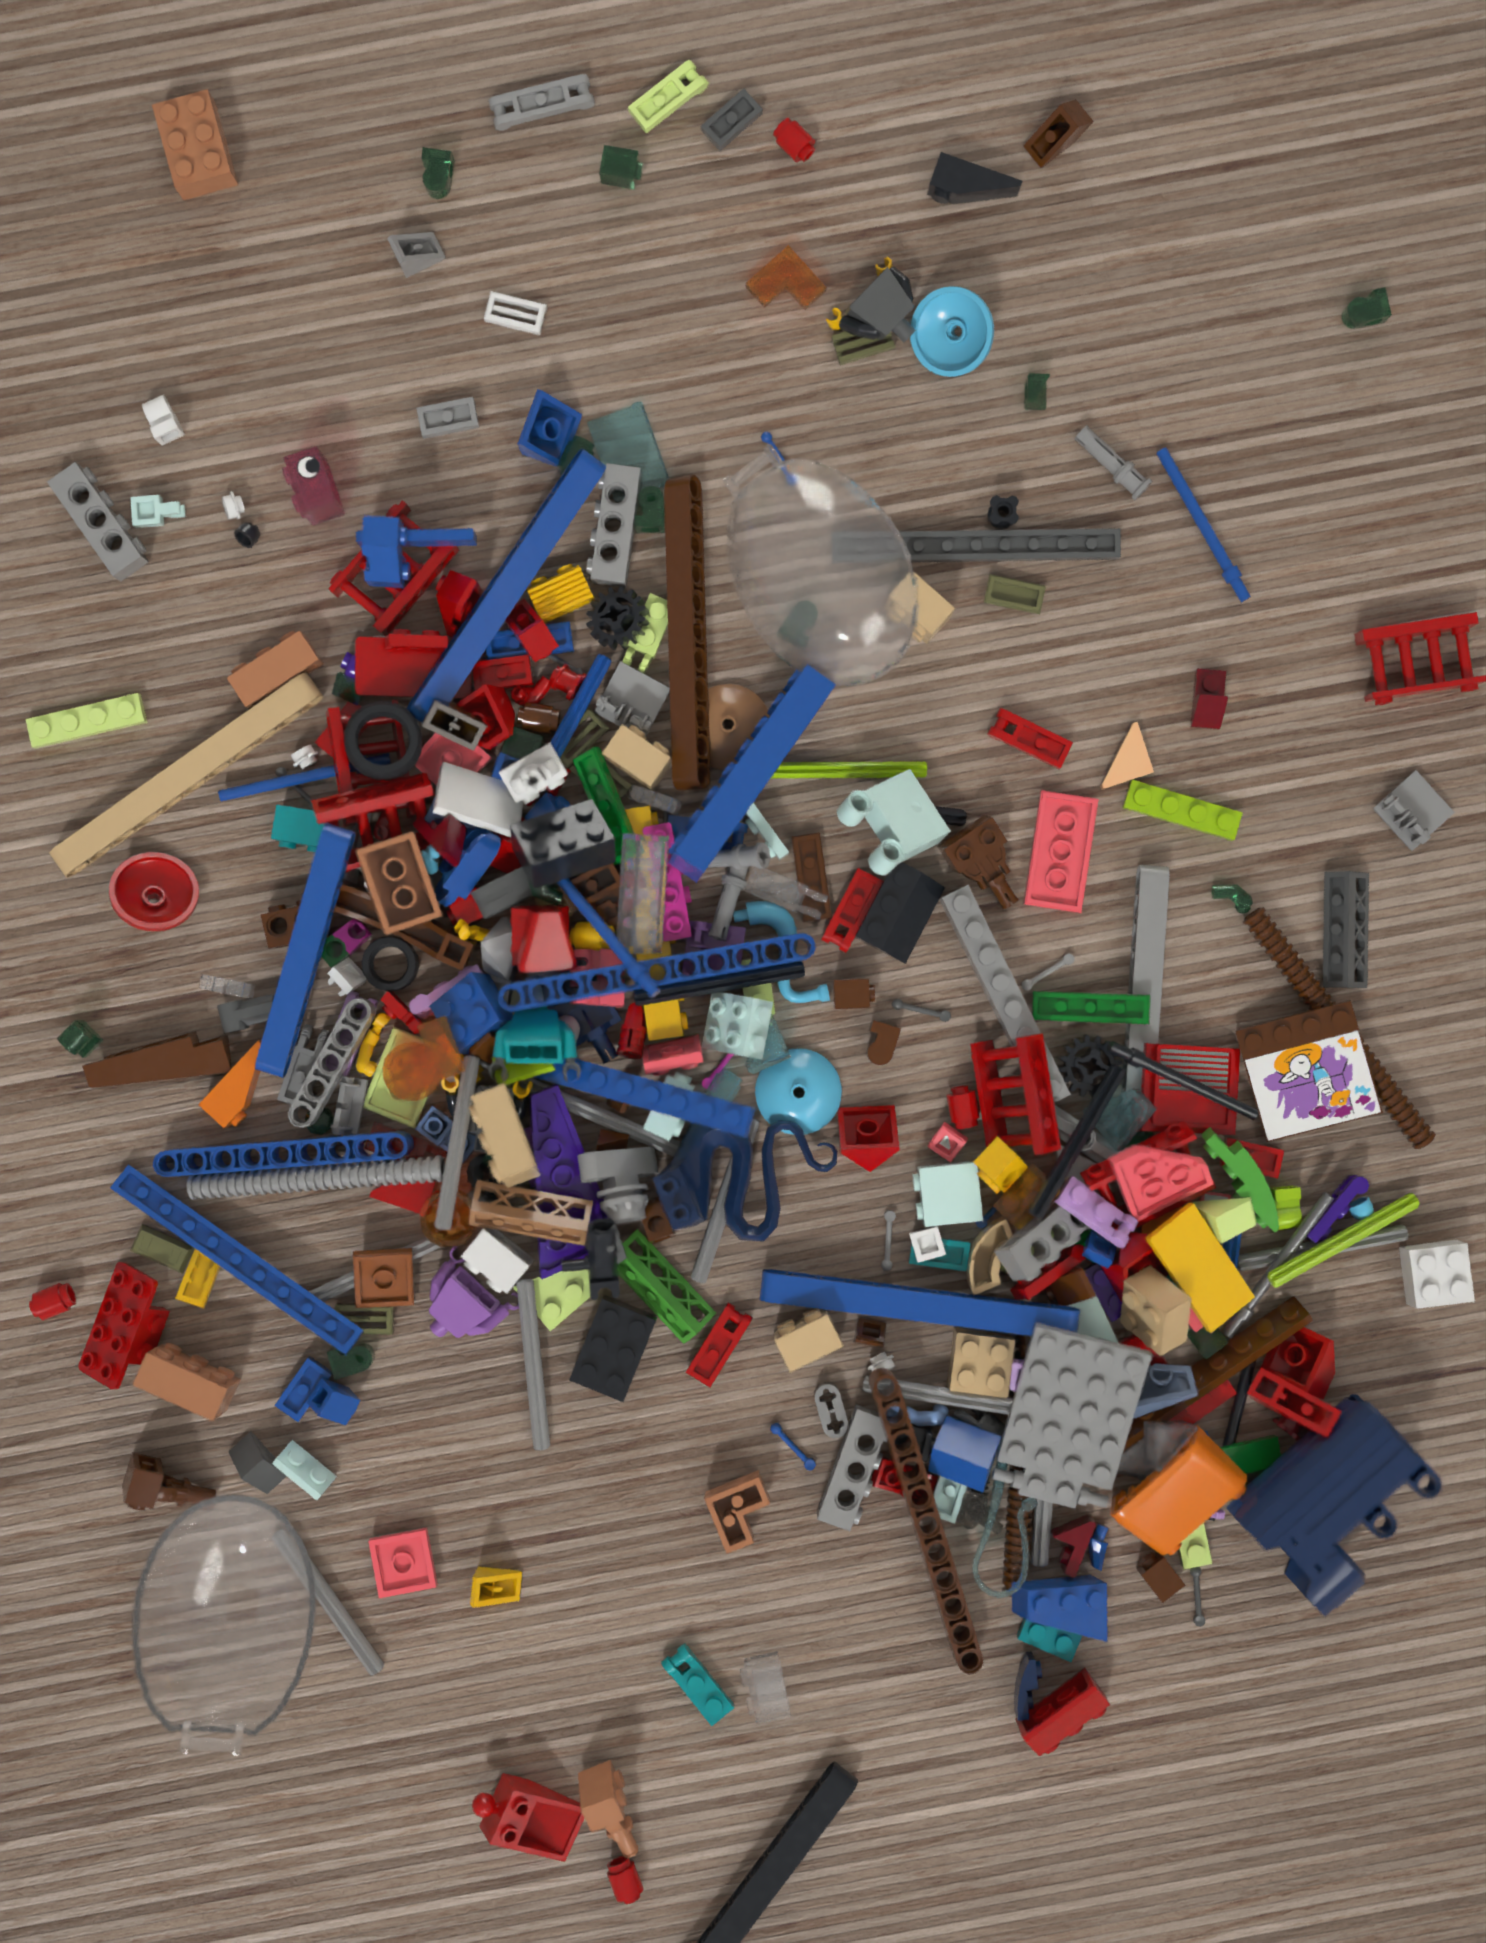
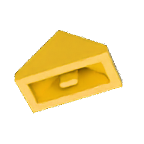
(495, 1586)

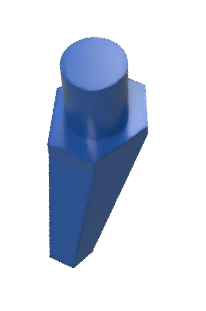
(1098, 1546)

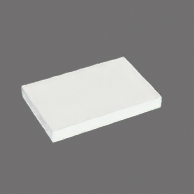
(476, 799)

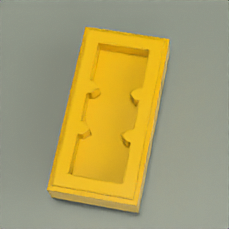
(198, 1280)

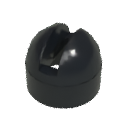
(247, 534)

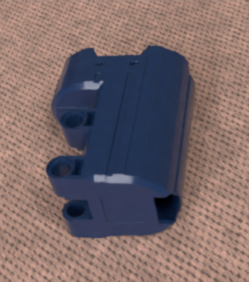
(1324, 1492)

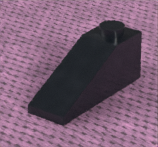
(967, 182)

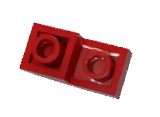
(887, 1479)

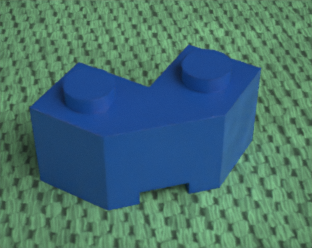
(383, 549)

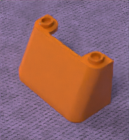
(1180, 1496)

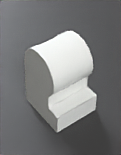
(162, 420)

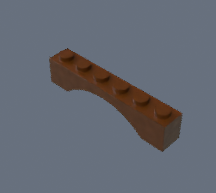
(429, 936)

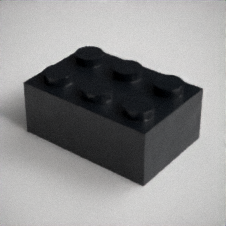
(563, 843)
(613, 1348)

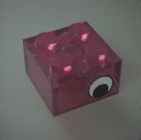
(313, 485)

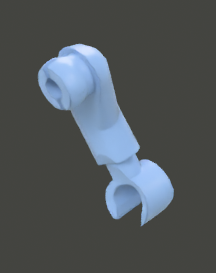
(923, 1418)

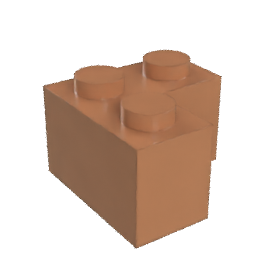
(729, 1507)

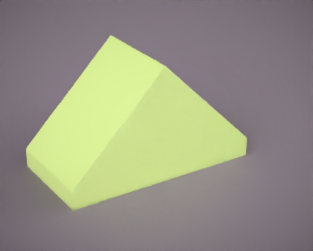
(1227, 1216)

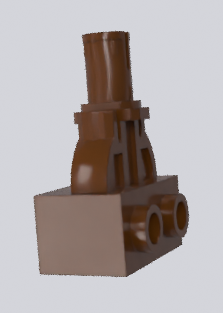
(979, 853)
(600, 890)
(147, 1483)

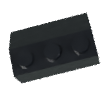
(900, 912)

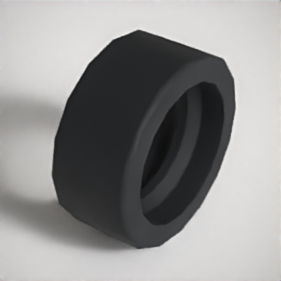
(368, 963)

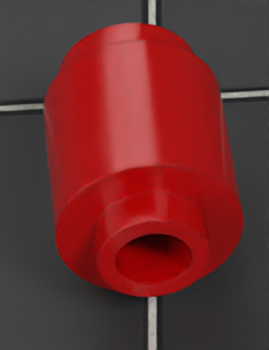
(794, 140)
(963, 1107)
(52, 1301)
(624, 1880)

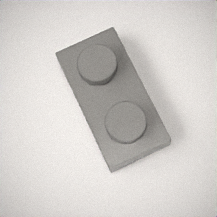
(447, 417)

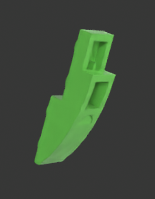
(1250, 1178)

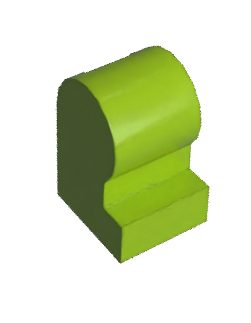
(1287, 1206)

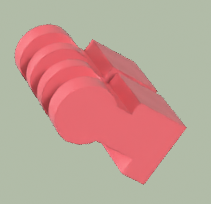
(596, 960)

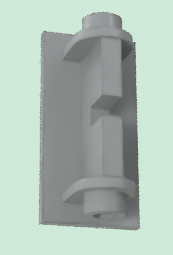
(349, 1106)

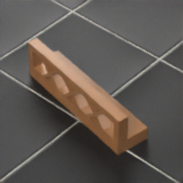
(529, 1222)

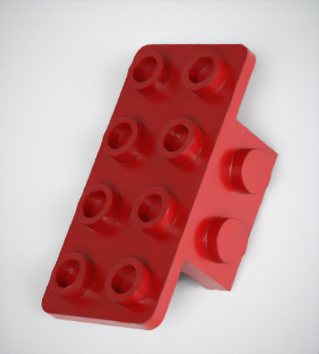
(399, 663)
(123, 1327)

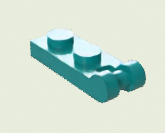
(698, 1685)

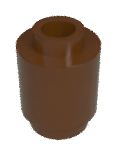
(539, 718)

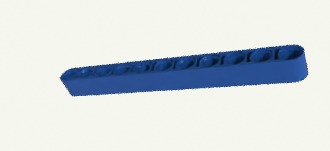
(509, 583)
(672, 974)
(913, 1303)

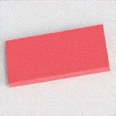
(1060, 851)

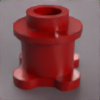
(566, 681)

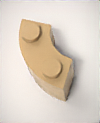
(982, 1262)

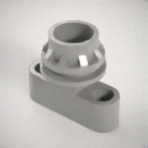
(620, 1178)

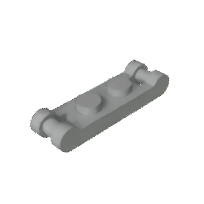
(541, 101)

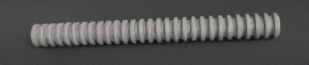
(316, 1177)

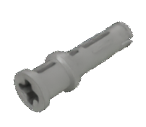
(1122, 471)
(743, 857)
(732, 884)

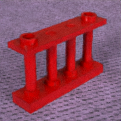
(405, 597)
(1431, 631)
(349, 780)
(375, 797)
(1037, 1091)
(1172, 1138)

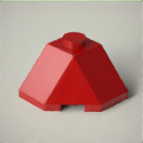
(456, 599)
(493, 708)

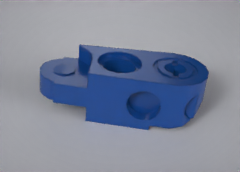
(477, 854)

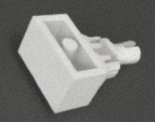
(534, 774)

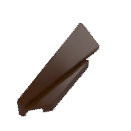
(162, 1060)

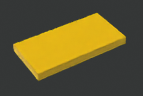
(1200, 1267)

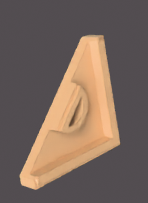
(1130, 761)

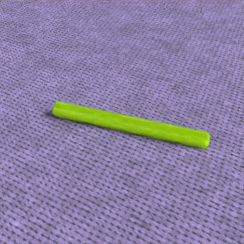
(849, 769)
(1343, 1240)

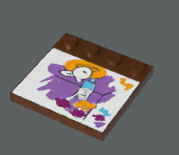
(1308, 1071)

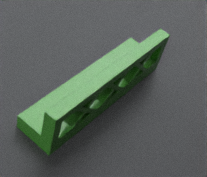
(657, 1290)

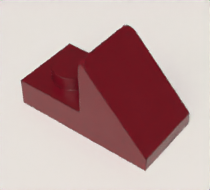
(1208, 699)
(445, 837)
(1077, 1535)

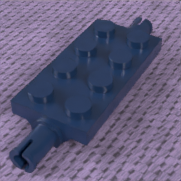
(591, 1019)

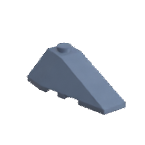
(1164, 1387)

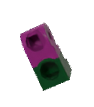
(345, 942)

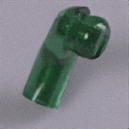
(547, 894)
(1236, 894)

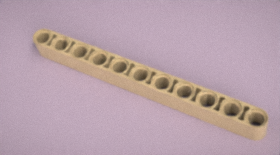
(186, 775)

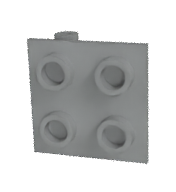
(632, 698)
(1413, 810)

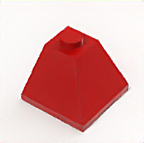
(1304, 1361)

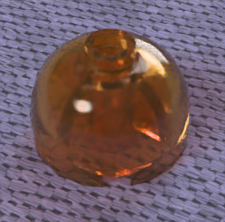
(460, 1228)

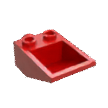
(529, 1818)

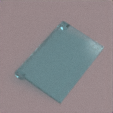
(629, 441)

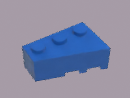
(1065, 1604)

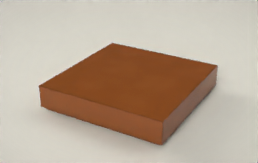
(383, 1278)

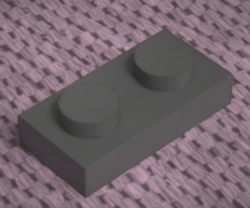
(731, 119)

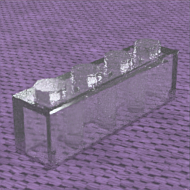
(642, 892)

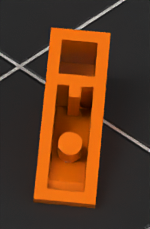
(235, 1091)

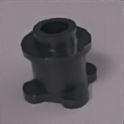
(1007, 505)

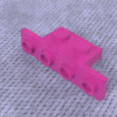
(676, 918)

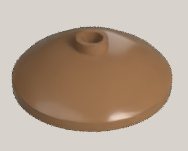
(743, 709)

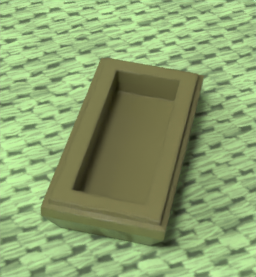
(1014, 594)
(162, 1248)

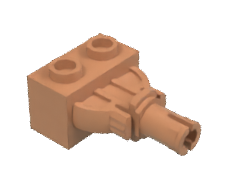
(603, 1805)

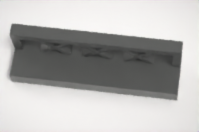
(1342, 929)

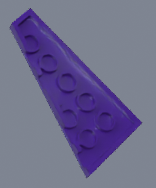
(556, 1152)

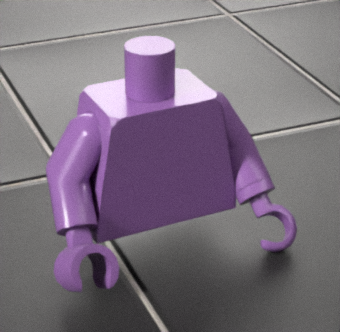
(463, 1303)

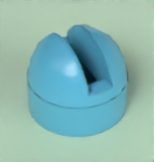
(1361, 1208)

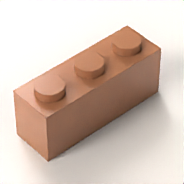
(274, 668)

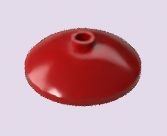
(153, 877)

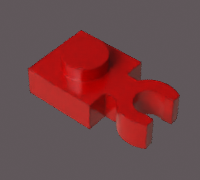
(397, 1008)

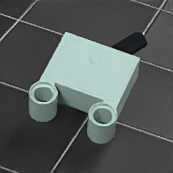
(900, 818)

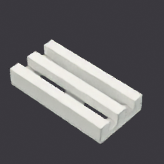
(514, 324)

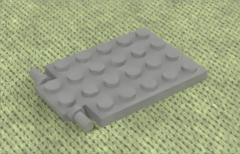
(1070, 1416)

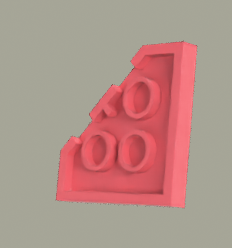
(1157, 1178)

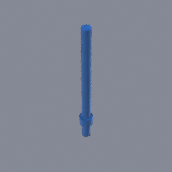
(1230, 573)
(292, 779)
(636, 970)

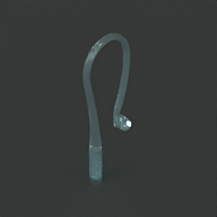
(1027, 1505)

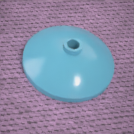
(935, 335)
(804, 1070)

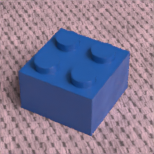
(472, 1009)

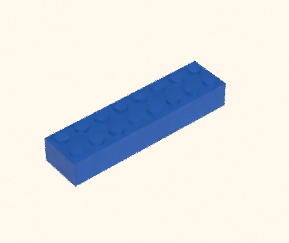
(754, 767)

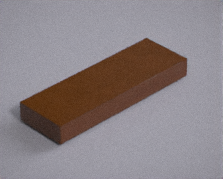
(811, 871)

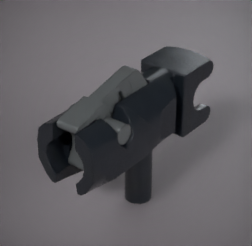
(603, 1257)

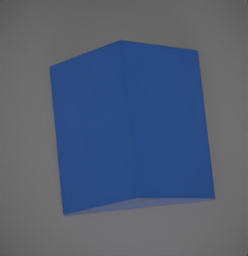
(548, 429)
(964, 1453)

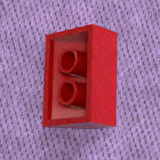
(1063, 1713)

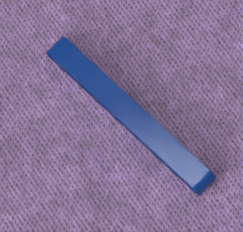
(305, 950)
(270, 1154)

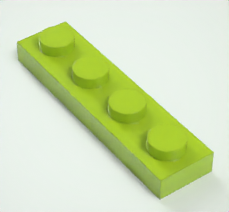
(1182, 810)

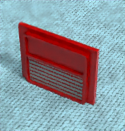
(1175, 1104)

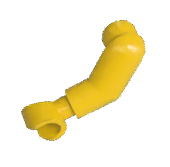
(473, 932)
(371, 1039)

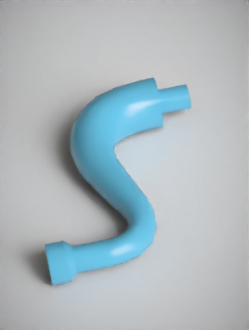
(783, 923)

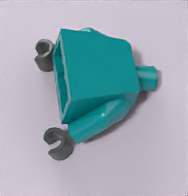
(534, 1038)

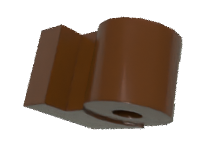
(884, 1044)
(656, 1223)

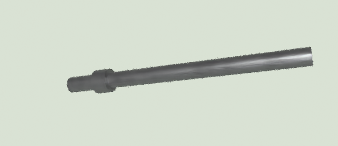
(1284, 1256)

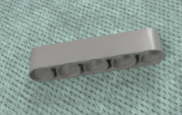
(320, 1071)

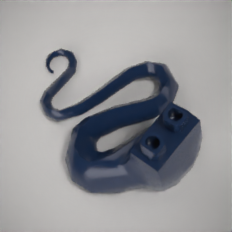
(687, 1180)

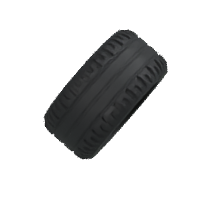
(376, 710)

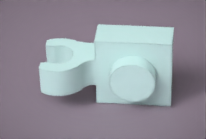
(150, 511)

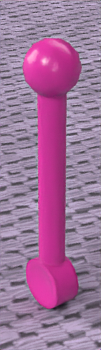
(706, 1081)

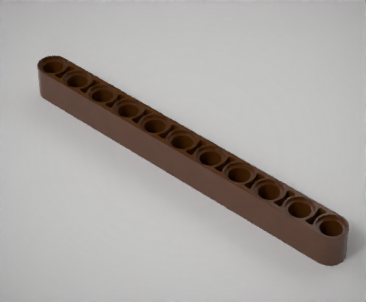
(687, 633)
(933, 1532)

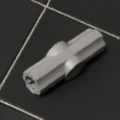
(1095, 1148)

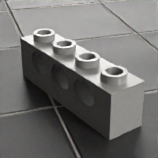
(68, 487)
(615, 571)
(1016, 1251)
(833, 1510)

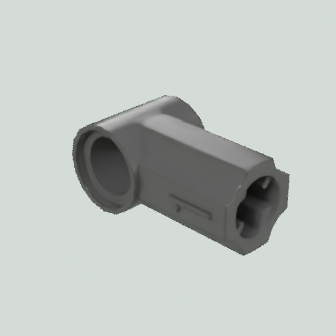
(241, 1014)

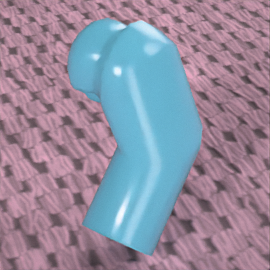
(429, 857)

